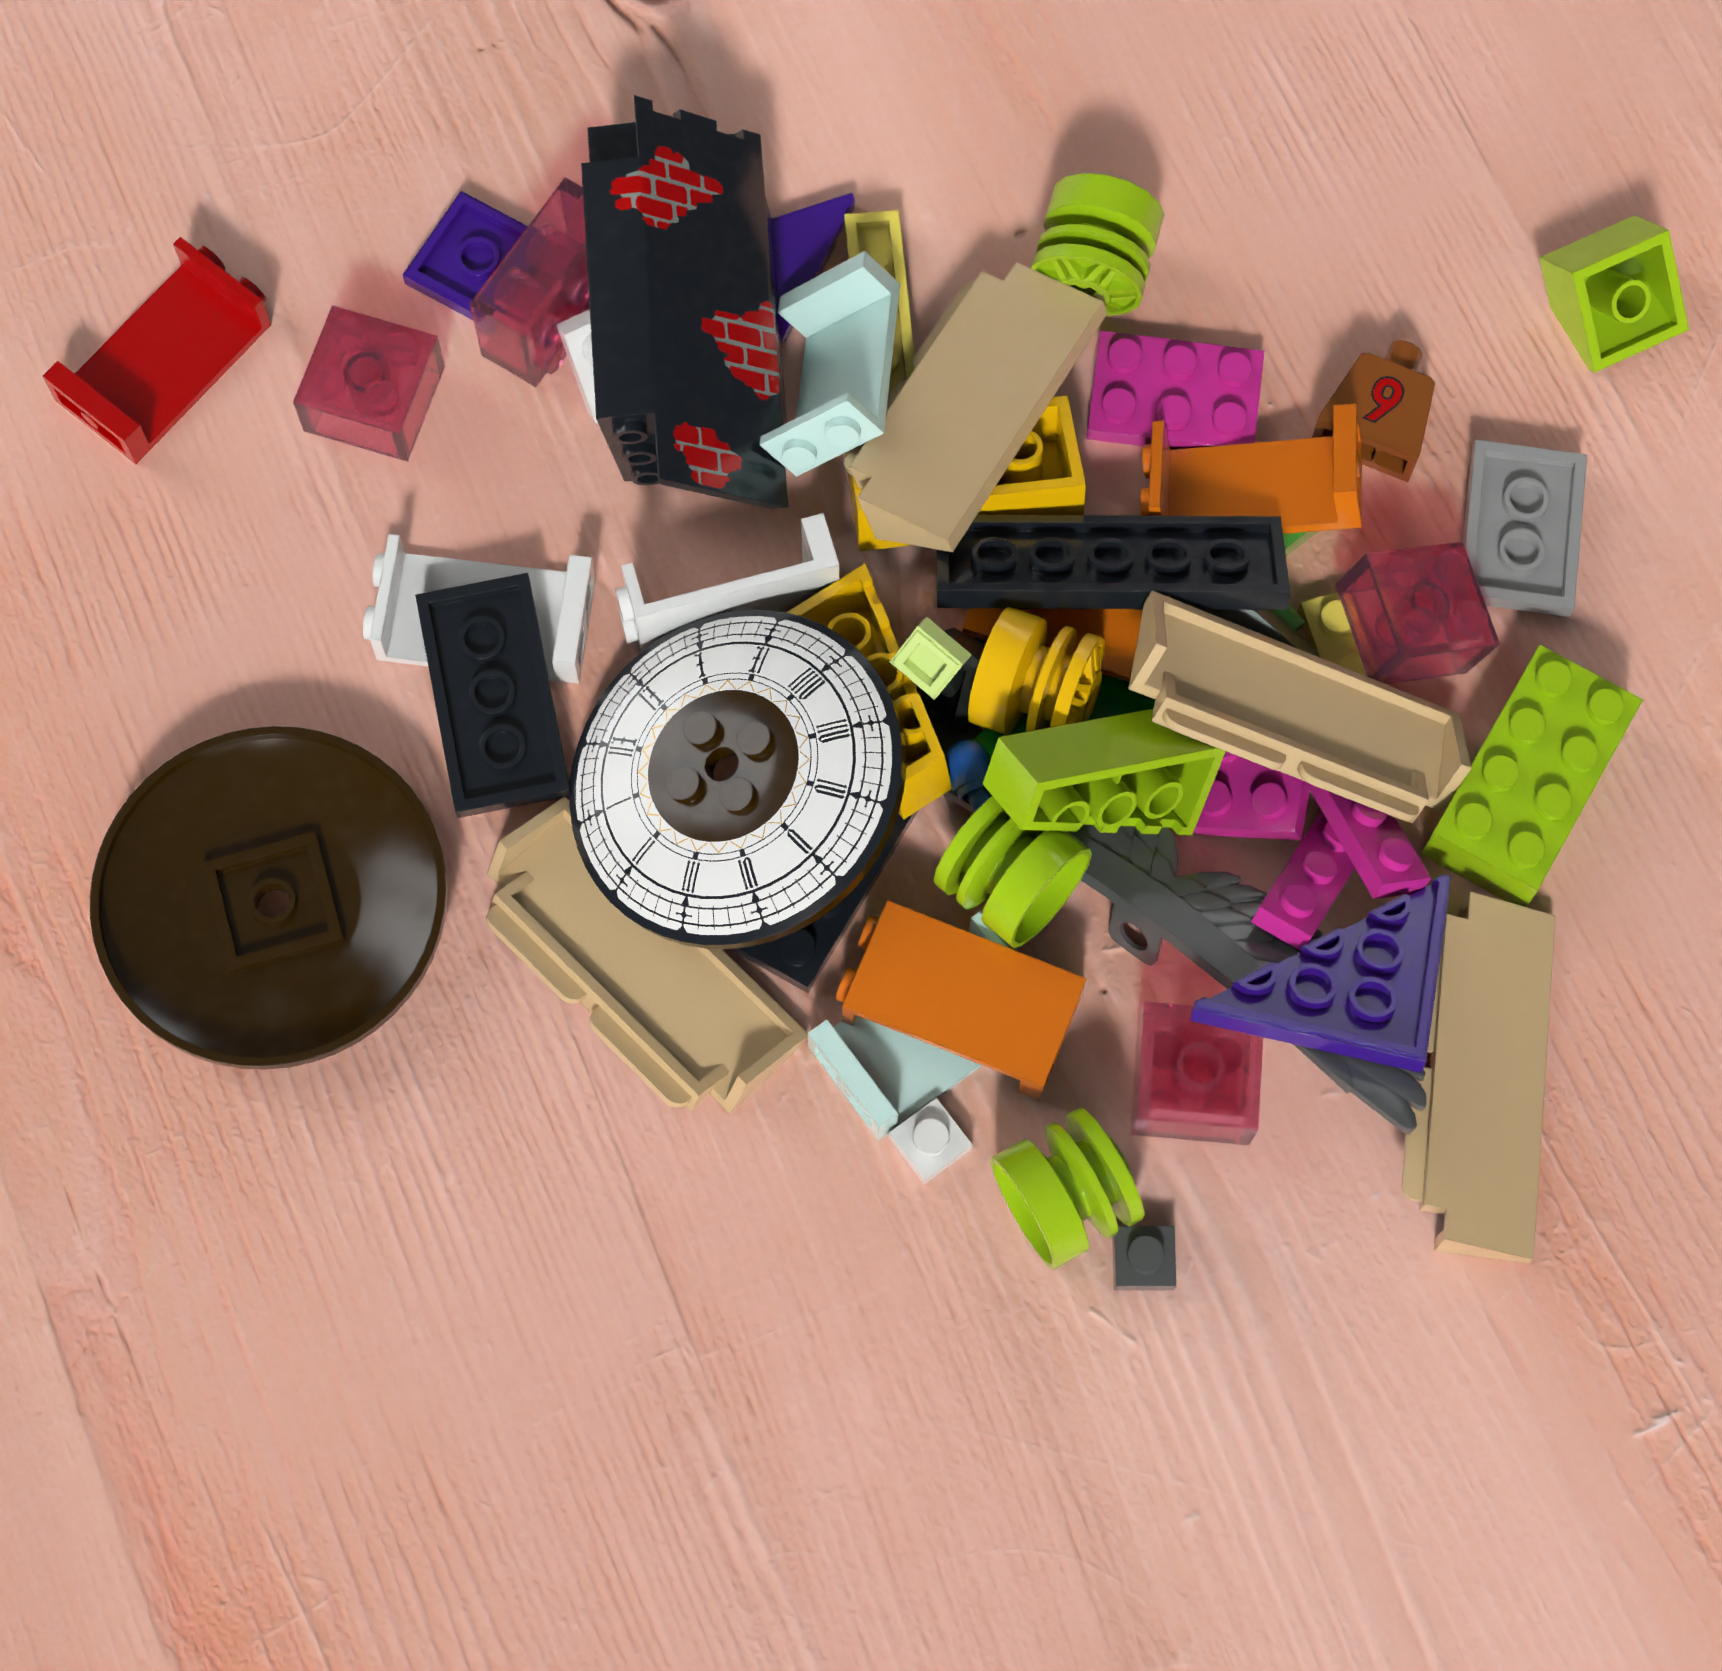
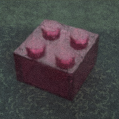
(369, 383)
(1417, 613)
(1194, 1078)

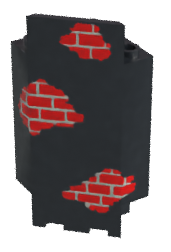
(684, 305)

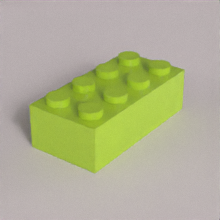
(1532, 777)

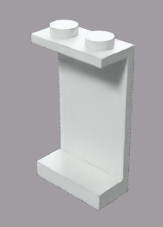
(771, 590)
(560, 600)

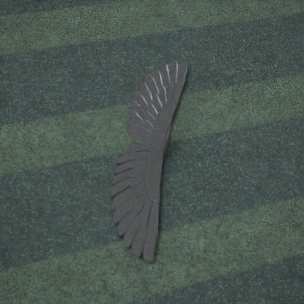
(1211, 925)

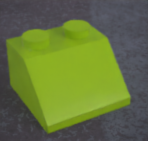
(1616, 291)

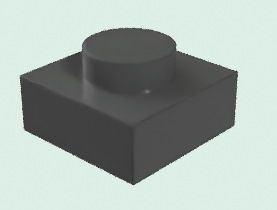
(1144, 1258)

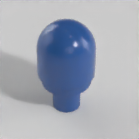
(967, 768)

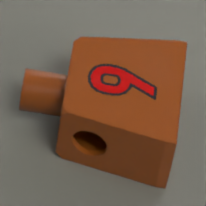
(1390, 406)

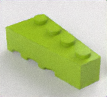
(1103, 776)

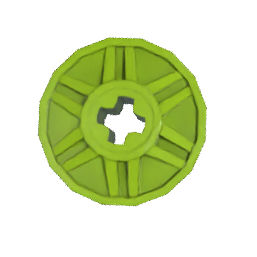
(1100, 238)
(1013, 868)
(1075, 1184)

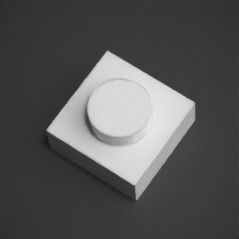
(930, 1141)

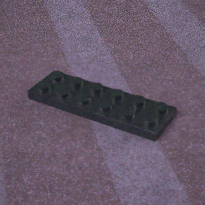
(1115, 562)

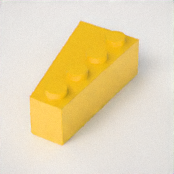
(857, 614)

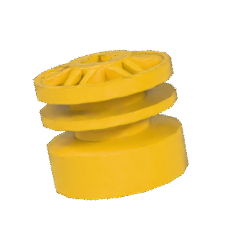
(1028, 678)

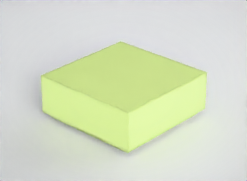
(930, 658)

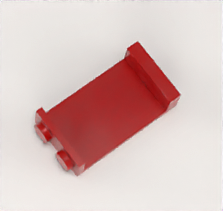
(164, 354)

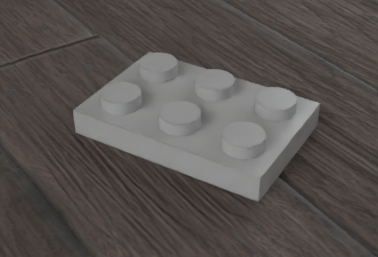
(1525, 525)

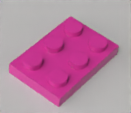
(1197, 388)
(1253, 802)

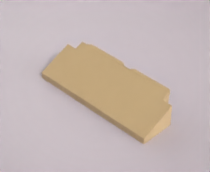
(970, 404)
(1296, 711)
(665, 1008)
(1485, 1081)

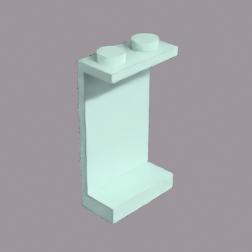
(846, 362)
(886, 1071)

